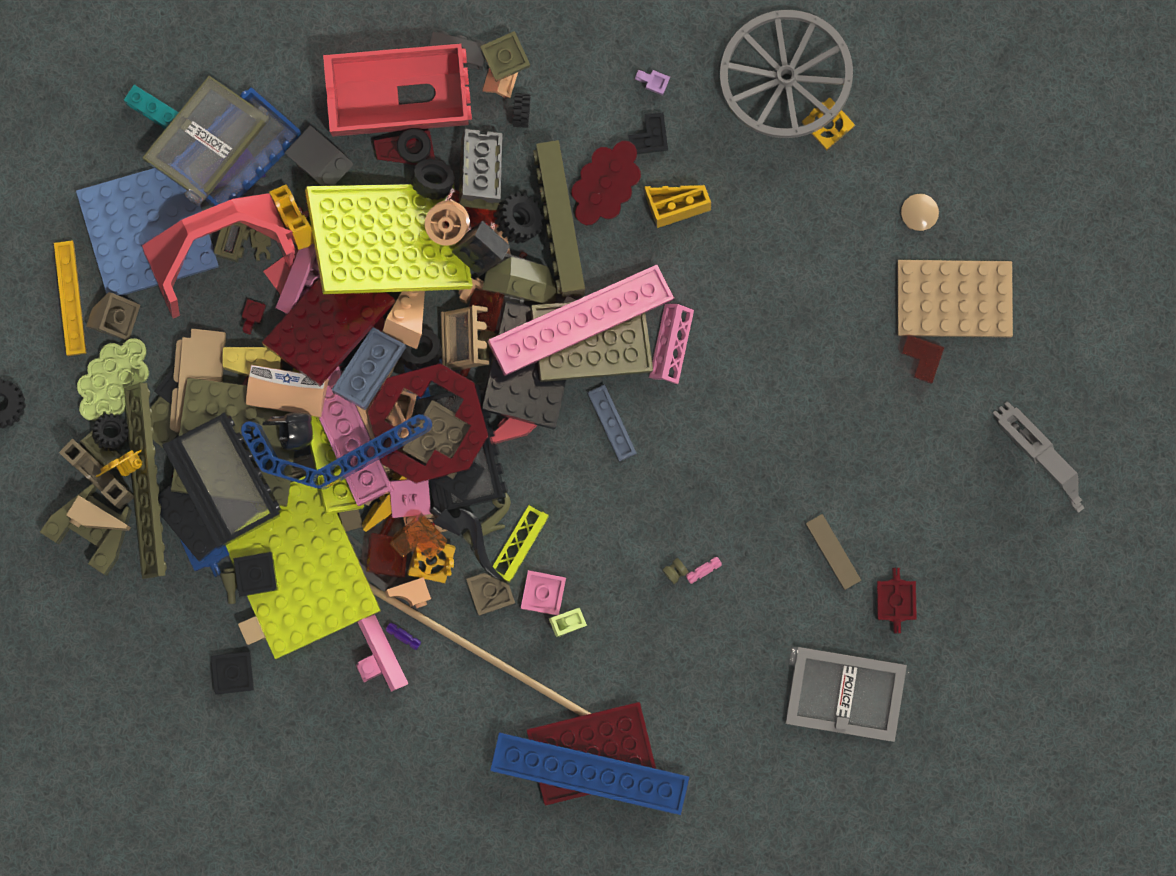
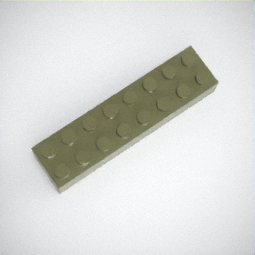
(559, 214)

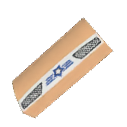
(285, 391)

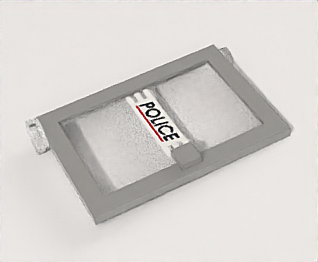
(845, 693)

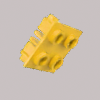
(126, 464)

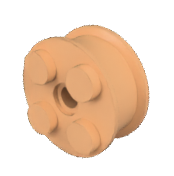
(455, 215)

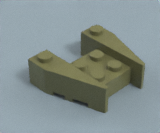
(107, 540)

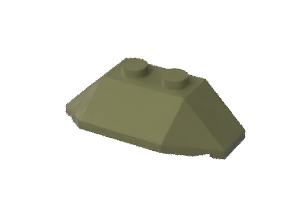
(521, 281)

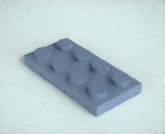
(369, 368)

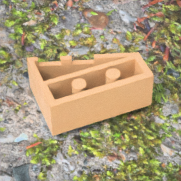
(406, 318)

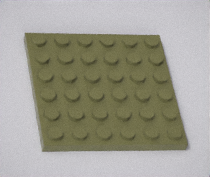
(210, 399)

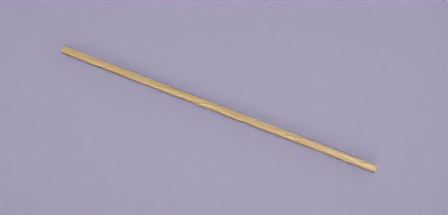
(480, 652)

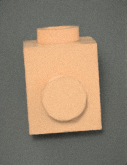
(465, 294)

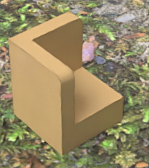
(252, 630)

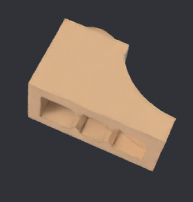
(413, 592)

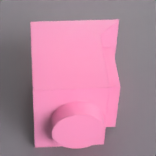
(368, 668)

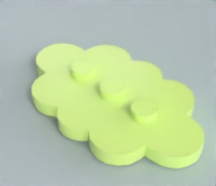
(109, 375)

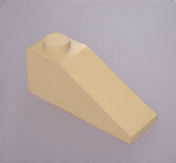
(91, 516)

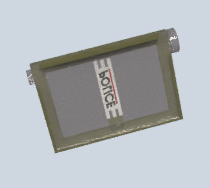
(206, 139)

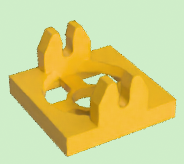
(847, 125)
(440, 576)

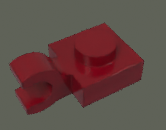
(253, 314)

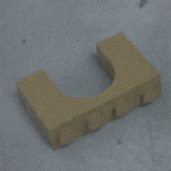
(90, 467)

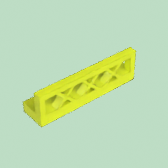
(527, 543)

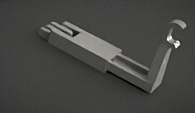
(1040, 451)

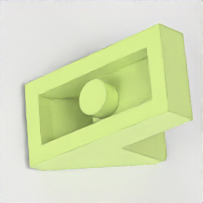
(567, 622)

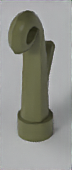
(489, 524)

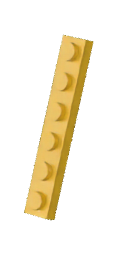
(70, 298)

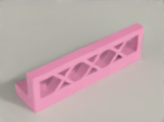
(668, 341)

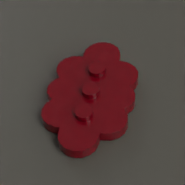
(606, 183)

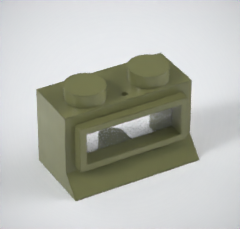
(231, 241)

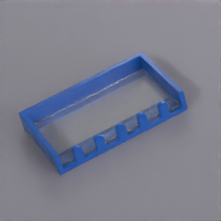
(259, 155)

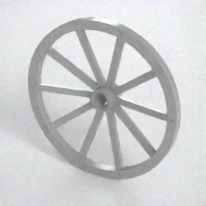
(795, 131)

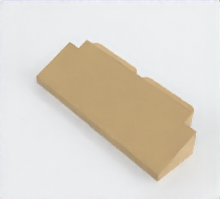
(198, 359)

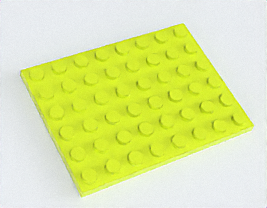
(378, 241)
(315, 574)

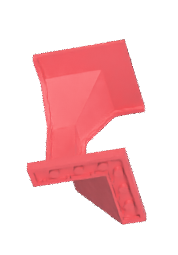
(169, 249)

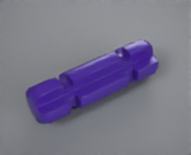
(403, 636)

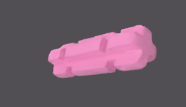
(703, 570)

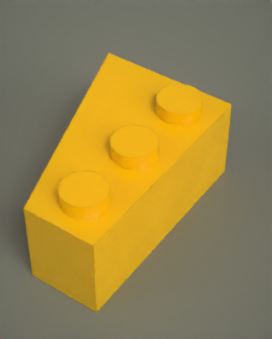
(676, 203)

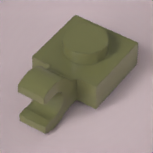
(483, 354)

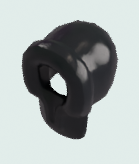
(294, 430)

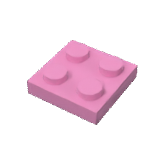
(543, 593)

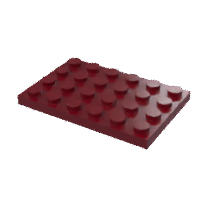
(325, 329)
(609, 733)

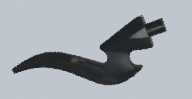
(471, 522)

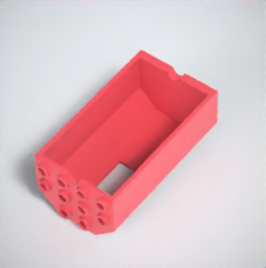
(365, 91)

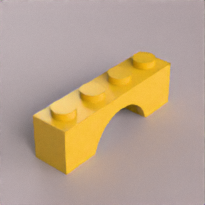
(292, 217)

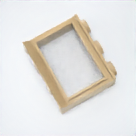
(460, 338)

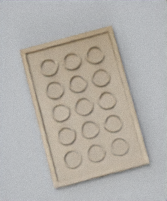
(955, 298)

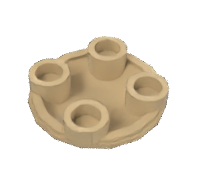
(919, 212)

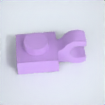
(655, 82)

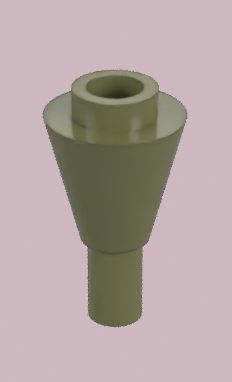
(230, 583)

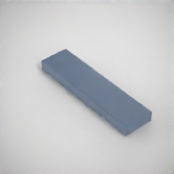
(611, 423)

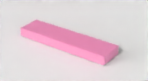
(382, 652)

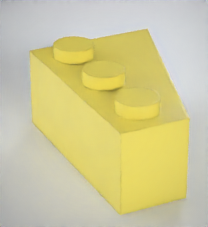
(241, 358)

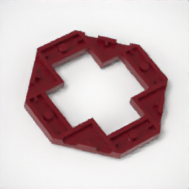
(468, 412)

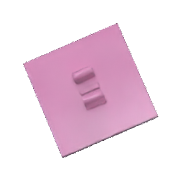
(409, 498)

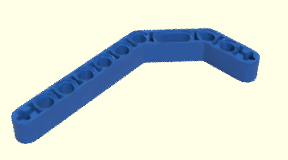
(344, 461)

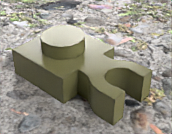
(260, 242)

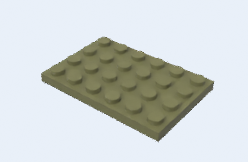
(610, 353)

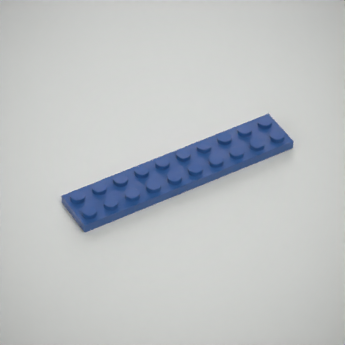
(589, 773)

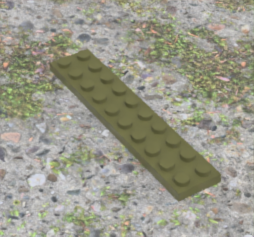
(144, 482)

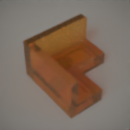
(419, 533)

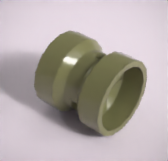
(672, 574)

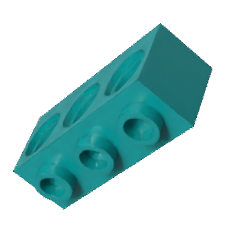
(150, 107)

